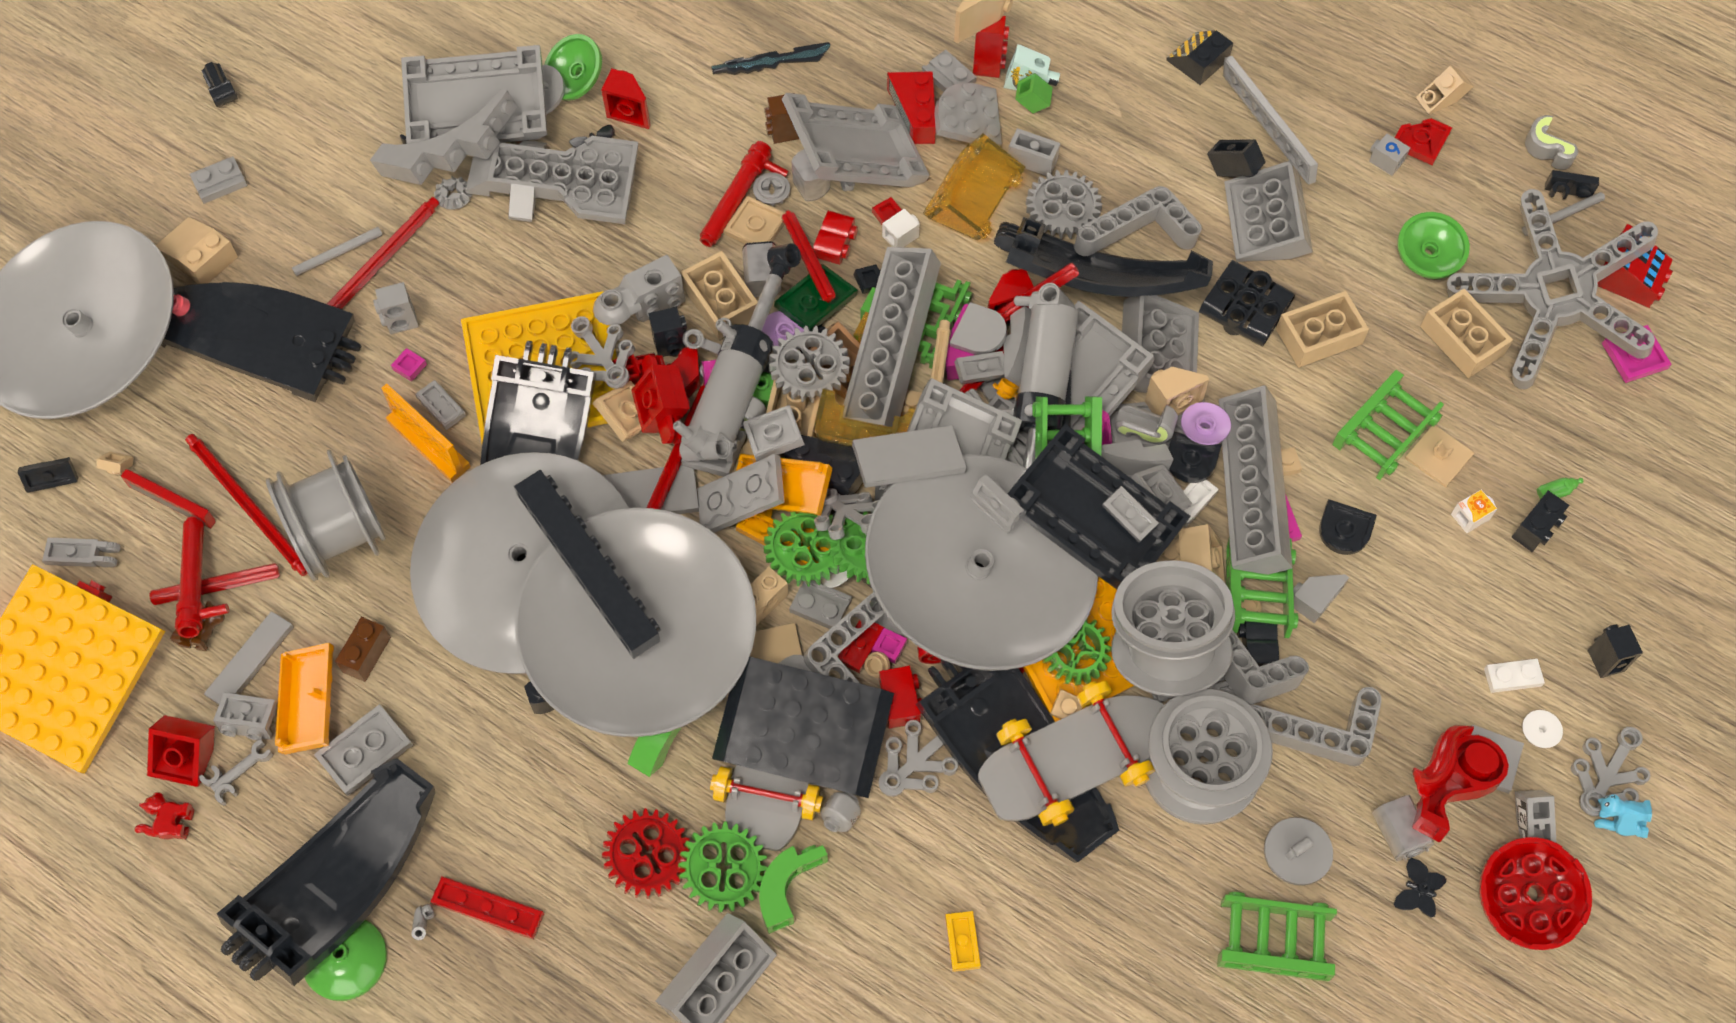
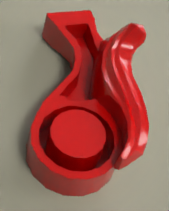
(1459, 770)

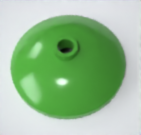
(578, 62)
(1439, 235)
(356, 970)

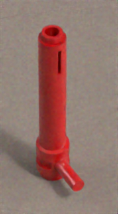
(751, 167)
(189, 608)

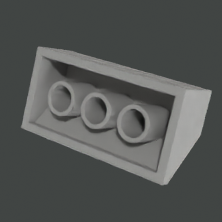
(717, 974)

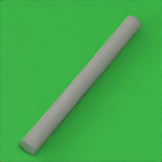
(1572, 209)
(337, 251)

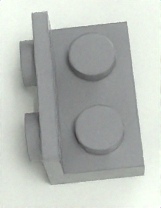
(245, 716)

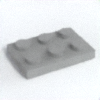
(362, 748)

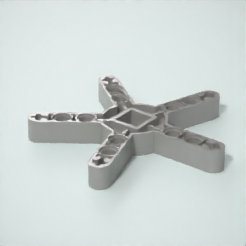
(1553, 266)

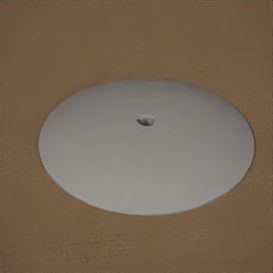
(80, 318)
(469, 549)
(688, 587)
(976, 617)

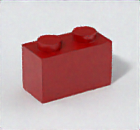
(903, 685)

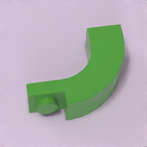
(651, 752)
(777, 879)

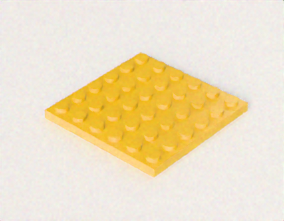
(509, 330)
(67, 666)

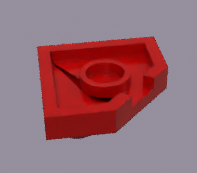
(1424, 139)

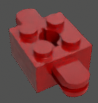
(660, 398)

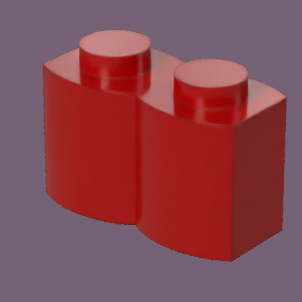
(834, 237)

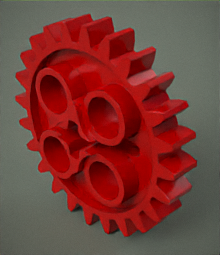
(624, 865)

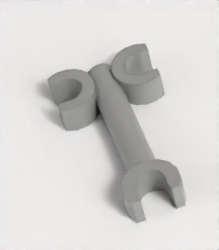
(221, 783)

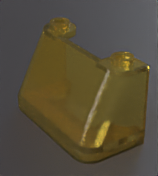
(974, 188)
(835, 429)

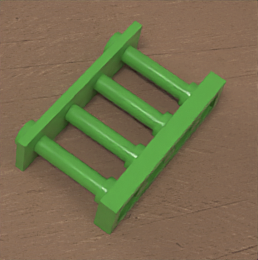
(1378, 403)
(1090, 409)
(1239, 594)
(1261, 959)

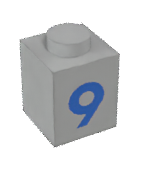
(1388, 154)

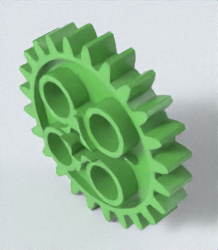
(850, 551)
(785, 557)
(697, 865)

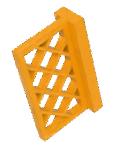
(424, 436)

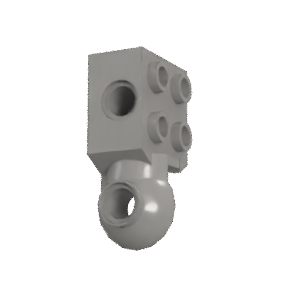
(641, 292)

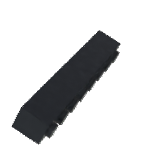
(587, 563)

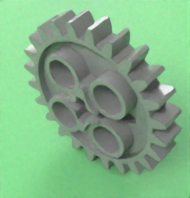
(1063, 203)
(790, 375)

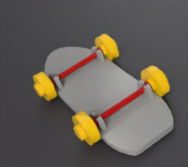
(1069, 756)
(764, 801)

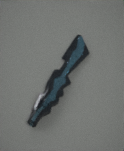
(772, 59)

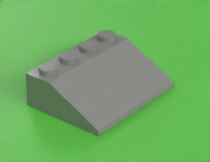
(1268, 215)
(1163, 330)

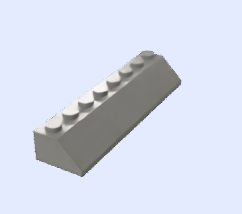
(892, 335)
(1255, 484)

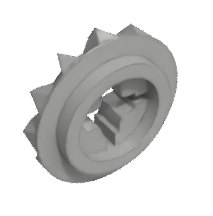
(780, 184)
(455, 200)

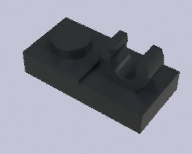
(1571, 184)
(47, 474)

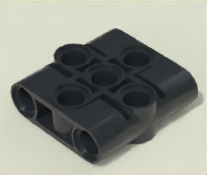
(1240, 291)

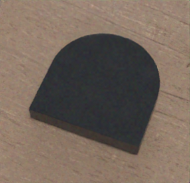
(1192, 460)
(1345, 528)

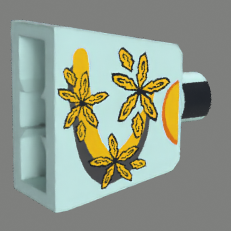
(1027, 62)

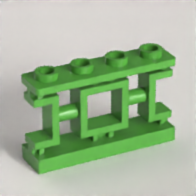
(943, 309)

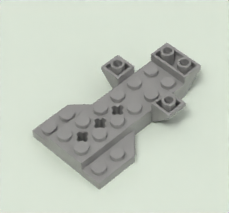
(544, 173)

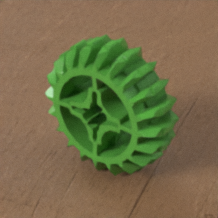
(1086, 652)

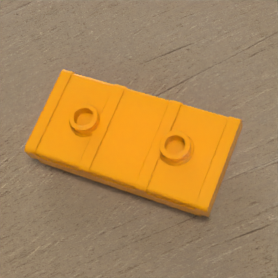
(803, 484)
(304, 699)

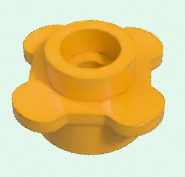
(1006, 389)

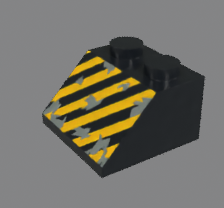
(1201, 55)

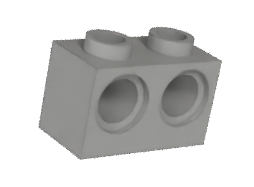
(395, 308)

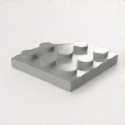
(967, 112)

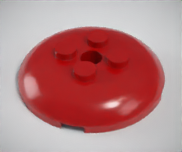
(1561, 887)

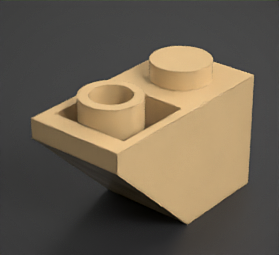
(1444, 90)

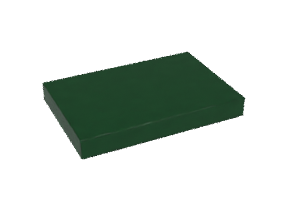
(805, 304)

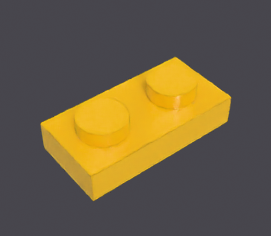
(962, 941)

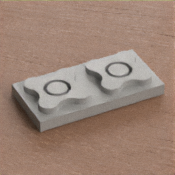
(741, 494)

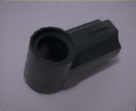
(219, 86)

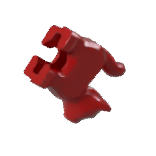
(168, 817)

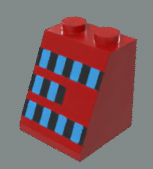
(1641, 278)

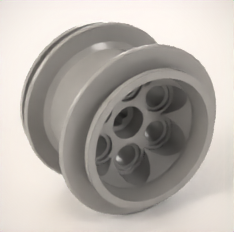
(325, 514)
(1172, 628)
(1238, 729)

